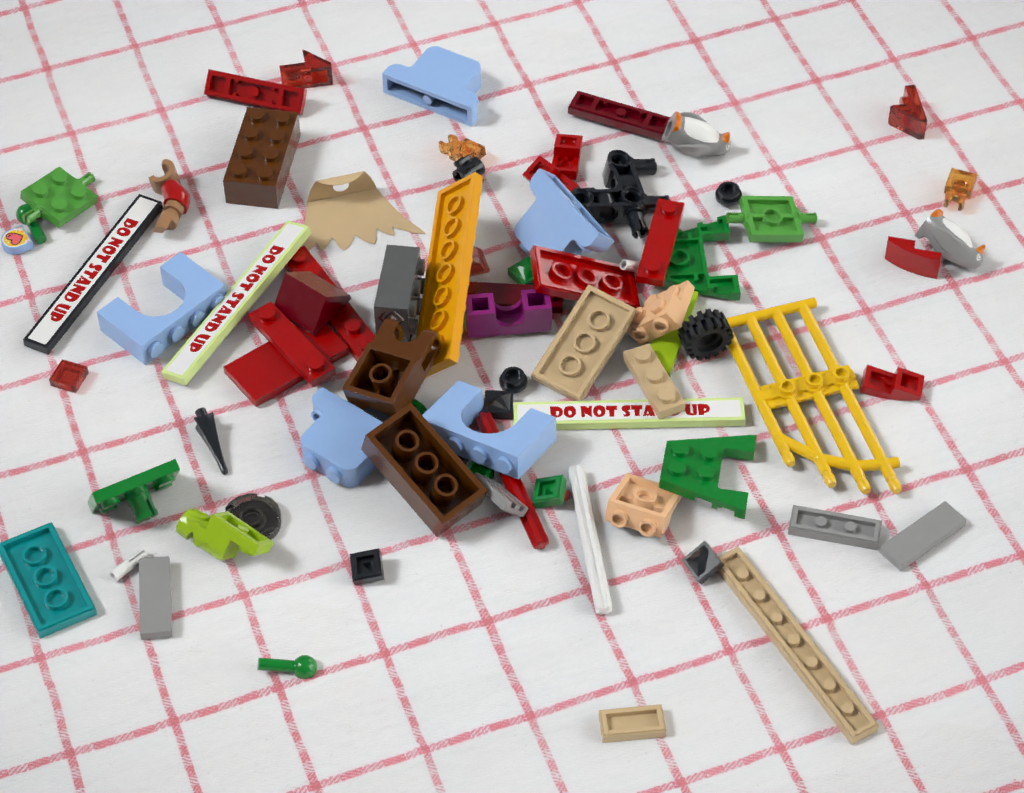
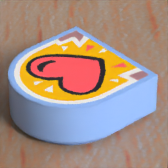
(16, 241)

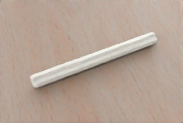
(590, 540)

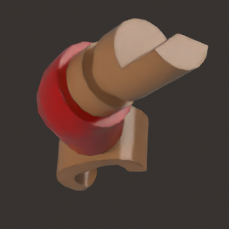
(175, 197)

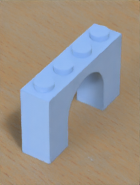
(150, 335)
(507, 451)

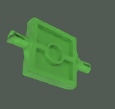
(58, 197)
(771, 218)

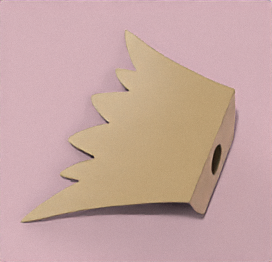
(350, 212)

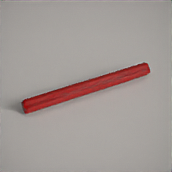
(530, 521)

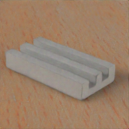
(502, 497)

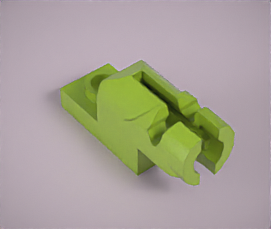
(222, 534)

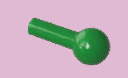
(34, 227)
(302, 667)

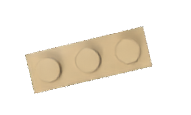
(654, 381)

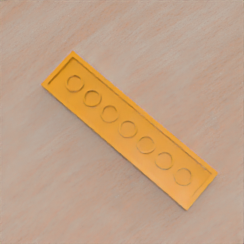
(450, 267)

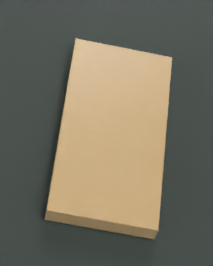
(584, 344)

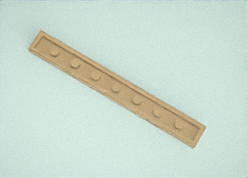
(797, 647)

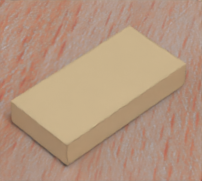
(632, 723)

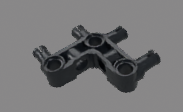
(625, 196)

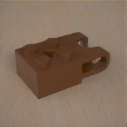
(391, 369)

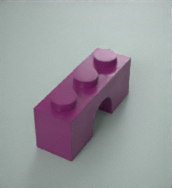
(528, 315)

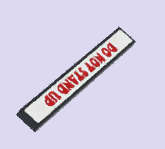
(92, 274)

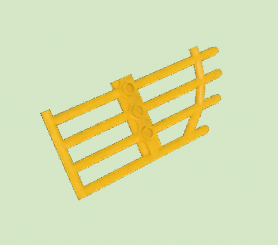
(805, 388)

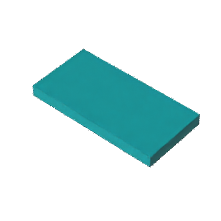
(46, 580)

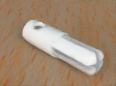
(630, 265)
(127, 565)

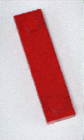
(255, 91)
(660, 242)
(292, 344)

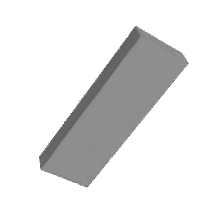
(835, 527)
(922, 535)
(155, 598)

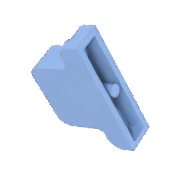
(438, 83)
(559, 220)
(336, 439)

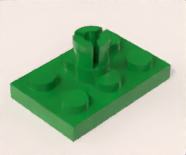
(136, 491)

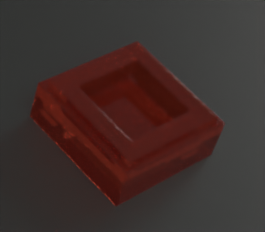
(68, 376)

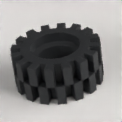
(705, 334)

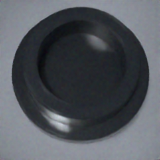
(728, 194)
(513, 380)

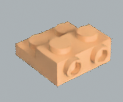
(661, 313)
(641, 506)

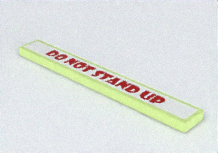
(236, 303)
(637, 413)

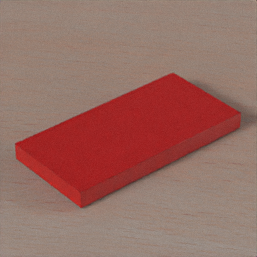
(569, 274)
(267, 373)

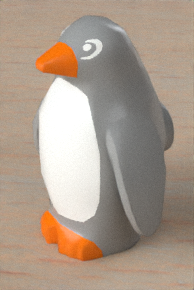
(695, 136)
(950, 241)

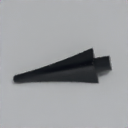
(207, 430)

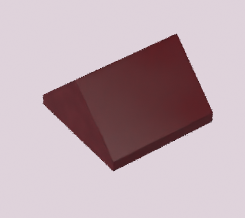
(309, 300)

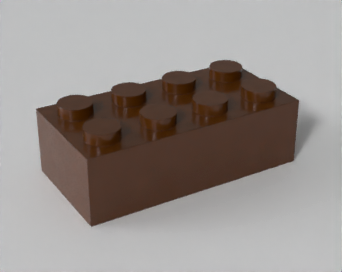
(262, 158)
(423, 469)

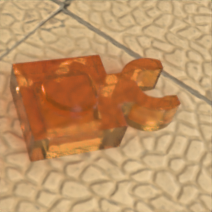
(457, 148)
(959, 187)

